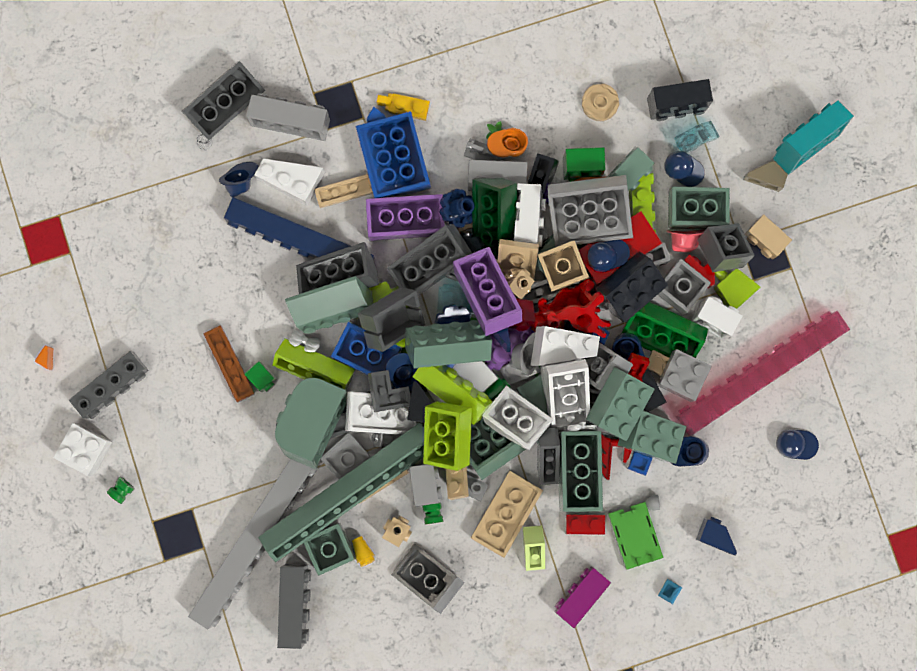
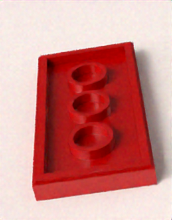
(643, 240)

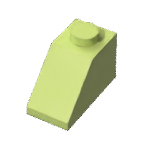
(534, 548)

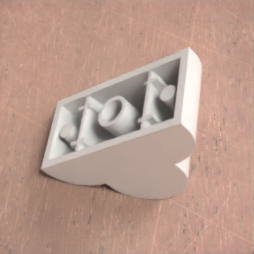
(566, 392)

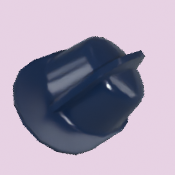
(238, 178)
(401, 371)

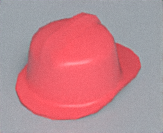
(685, 240)

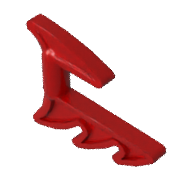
(607, 445)

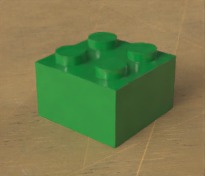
(583, 163)

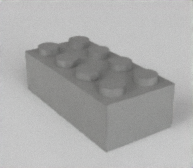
(288, 117)

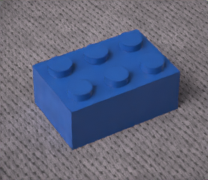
(354, 352)

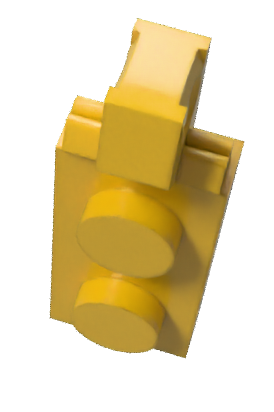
(401, 104)

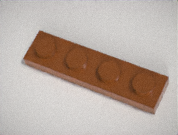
(229, 363)

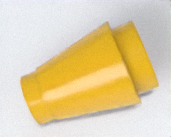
(363, 553)

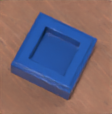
(639, 463)

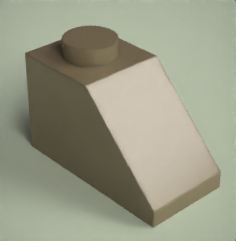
(768, 176)

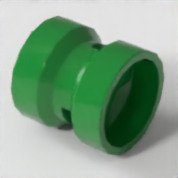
(120, 490)
(432, 513)

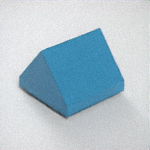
(670, 591)

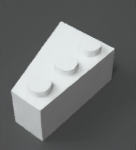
(290, 178)
(529, 214)
(561, 345)

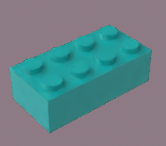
(812, 136)

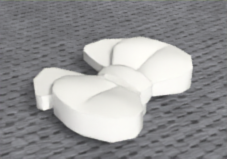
(310, 344)
(581, 426)

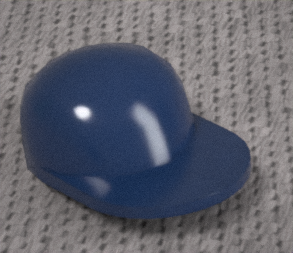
(684, 168)
(608, 255)
(626, 344)
(797, 444)
(692, 452)

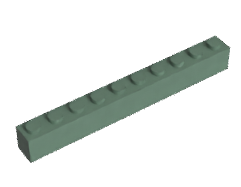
(344, 494)

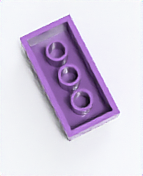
(403, 217)
(487, 291)

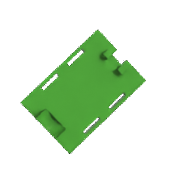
(635, 536)

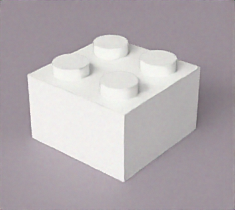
(717, 317)
(82, 449)

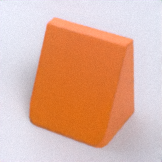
(45, 357)

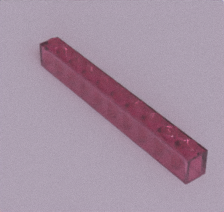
(763, 372)

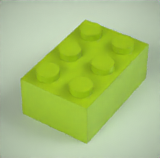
(447, 435)

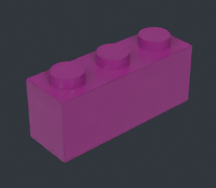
(581, 596)

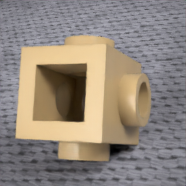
(519, 282)
(391, 536)

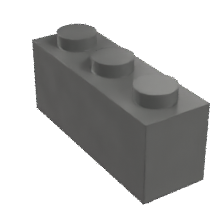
(548, 457)

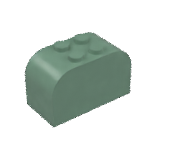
(309, 420)
(580, 471)

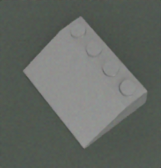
(590, 210)

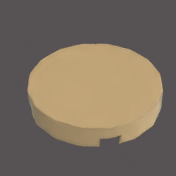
(600, 102)

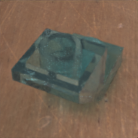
(696, 137)

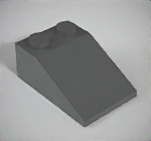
(427, 578)

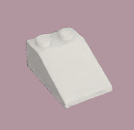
(516, 418)

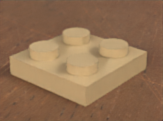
(517, 255)

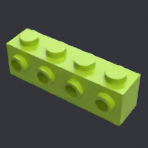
(642, 198)
(311, 365)
(453, 389)

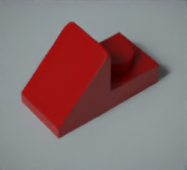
(705, 271)

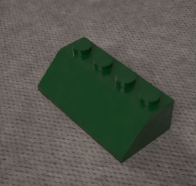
(494, 211)

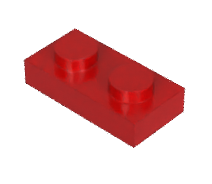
(585, 524)

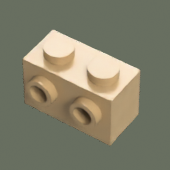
(767, 237)

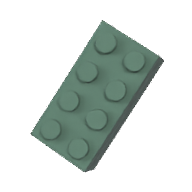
(447, 344)

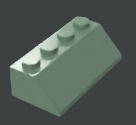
(329, 304)

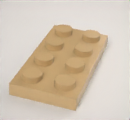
(506, 514)

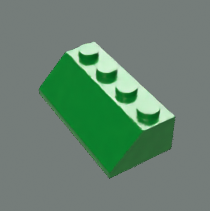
(666, 331)

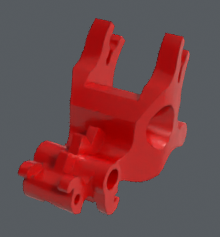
(575, 306)

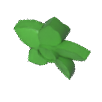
(497, 127)

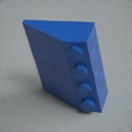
(393, 156)

